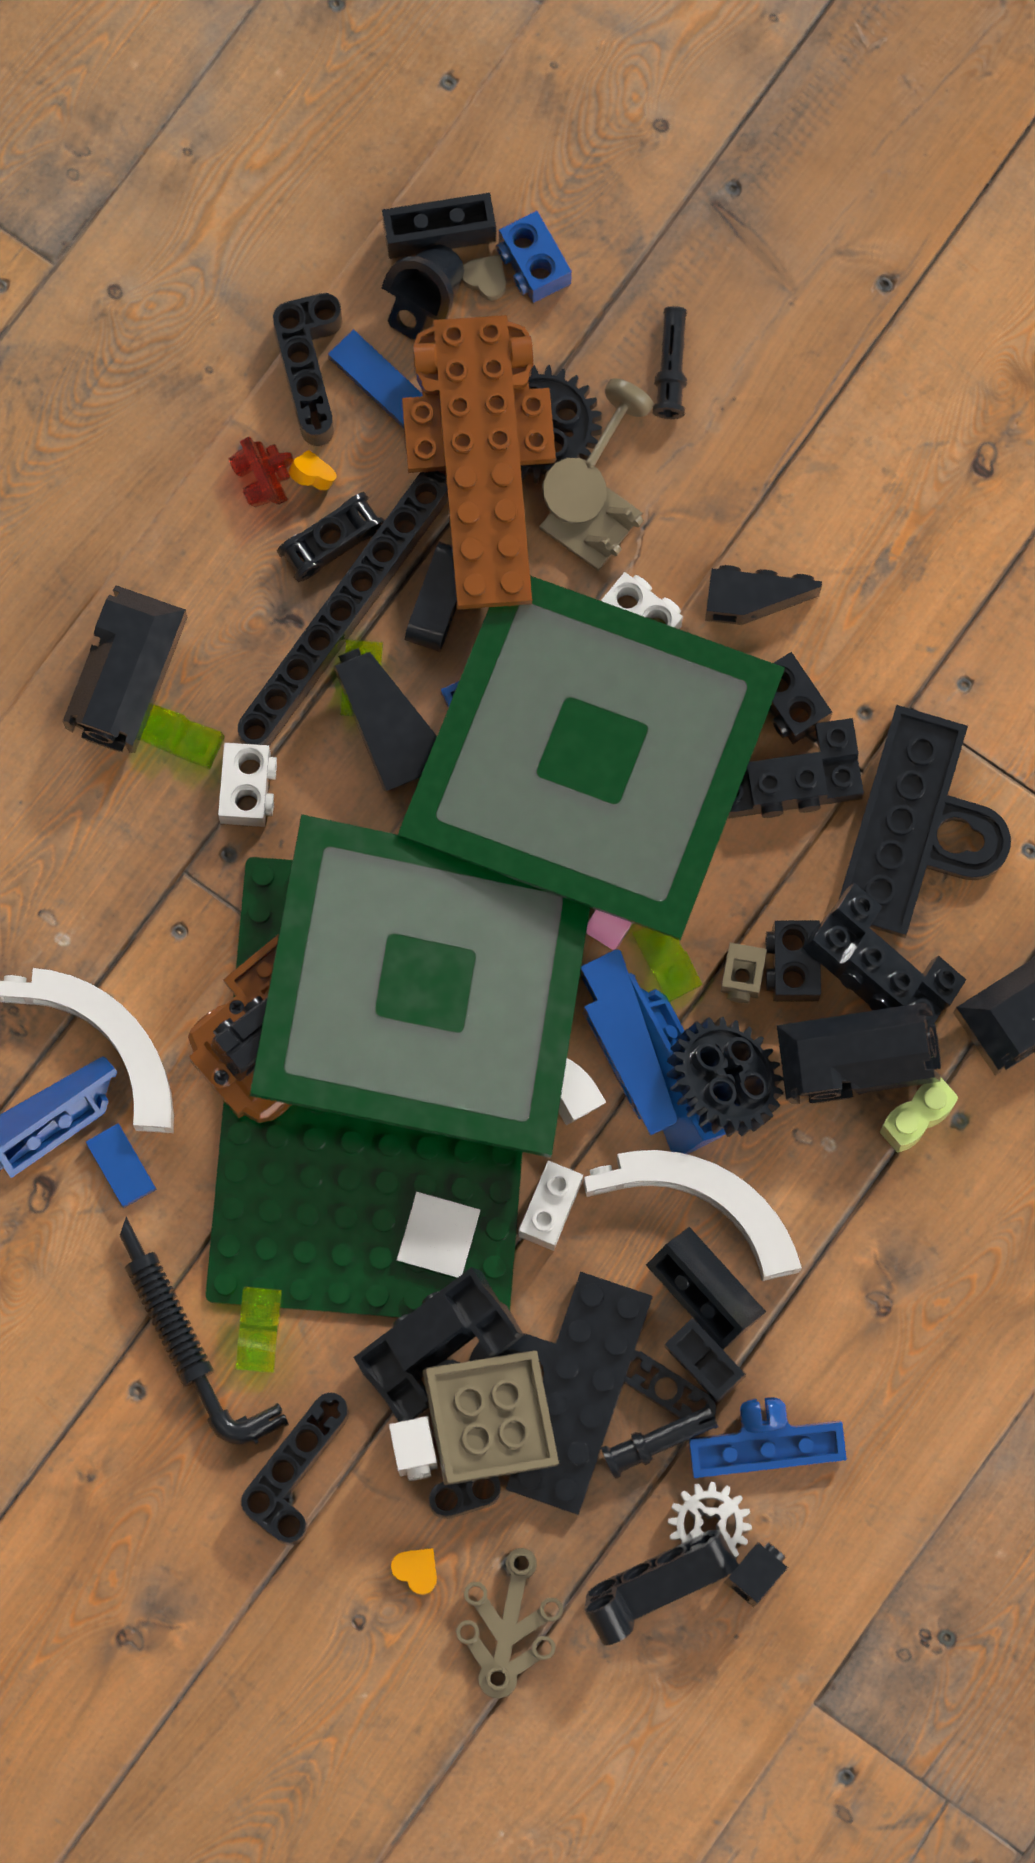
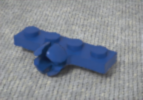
(767, 1443)

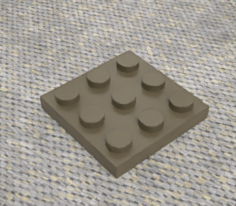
(490, 1417)

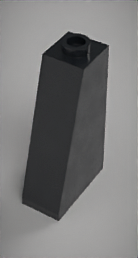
(387, 721)

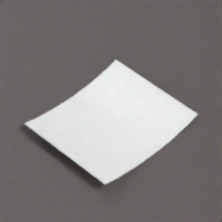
(438, 1235)

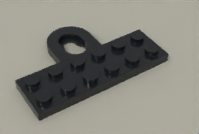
(905, 813)
(581, 1384)

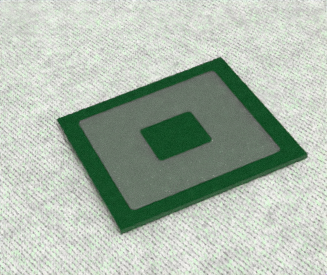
(593, 755)
(419, 991)

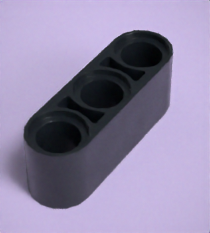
(435, 602)

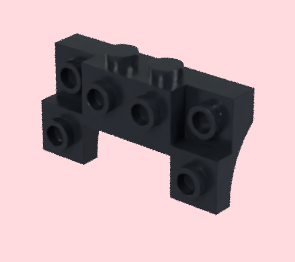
(804, 779)
(872, 966)
(433, 1334)

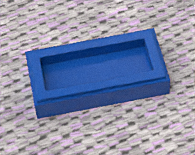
(121, 1165)

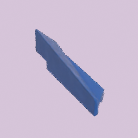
(663, 1030)
(625, 1040)
(53, 1115)

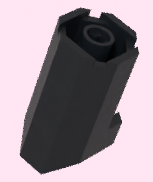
(125, 669)
(1003, 1019)
(858, 1053)

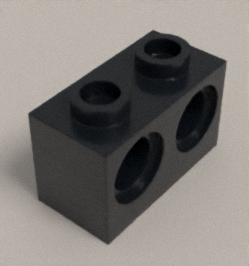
(801, 695)
(797, 961)
(705, 1360)
(757, 1573)

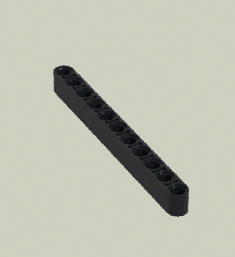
(345, 597)

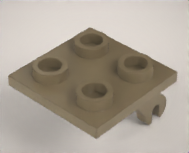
(600, 536)

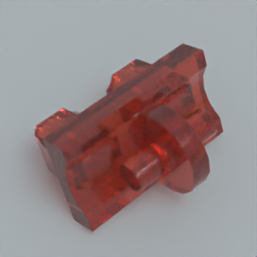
(255, 458)

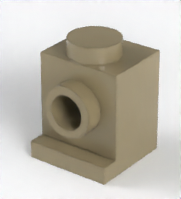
(744, 959)

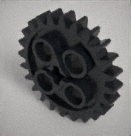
(566, 395)
(725, 1088)

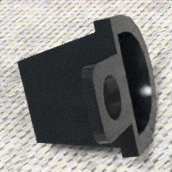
(423, 287)

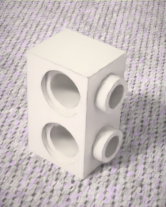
(647, 603)
(238, 784)
(550, 1205)
(413, 1448)

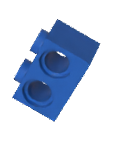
(541, 254)

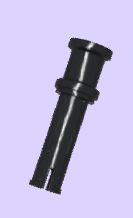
(670, 378)
(643, 1447)

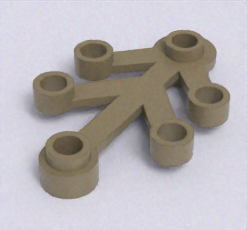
(507, 1630)

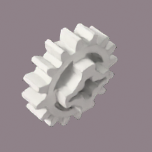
(723, 1512)

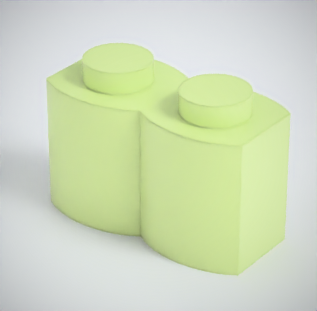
(911, 1119)

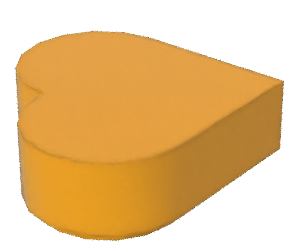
(311, 470)
(417, 1569)

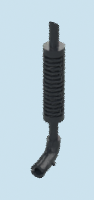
(185, 1349)

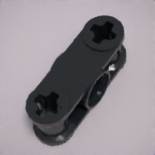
(318, 553)

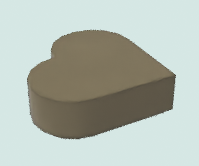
(485, 276)

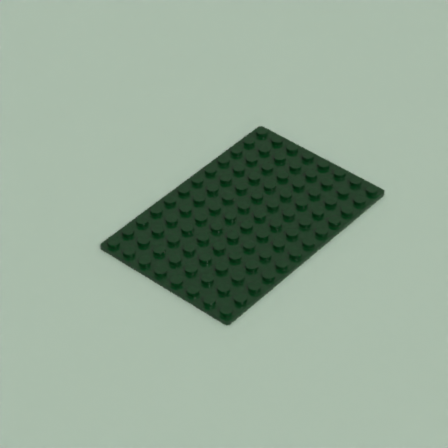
(327, 1196)

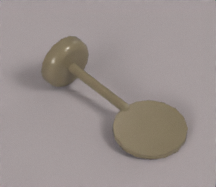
(574, 486)

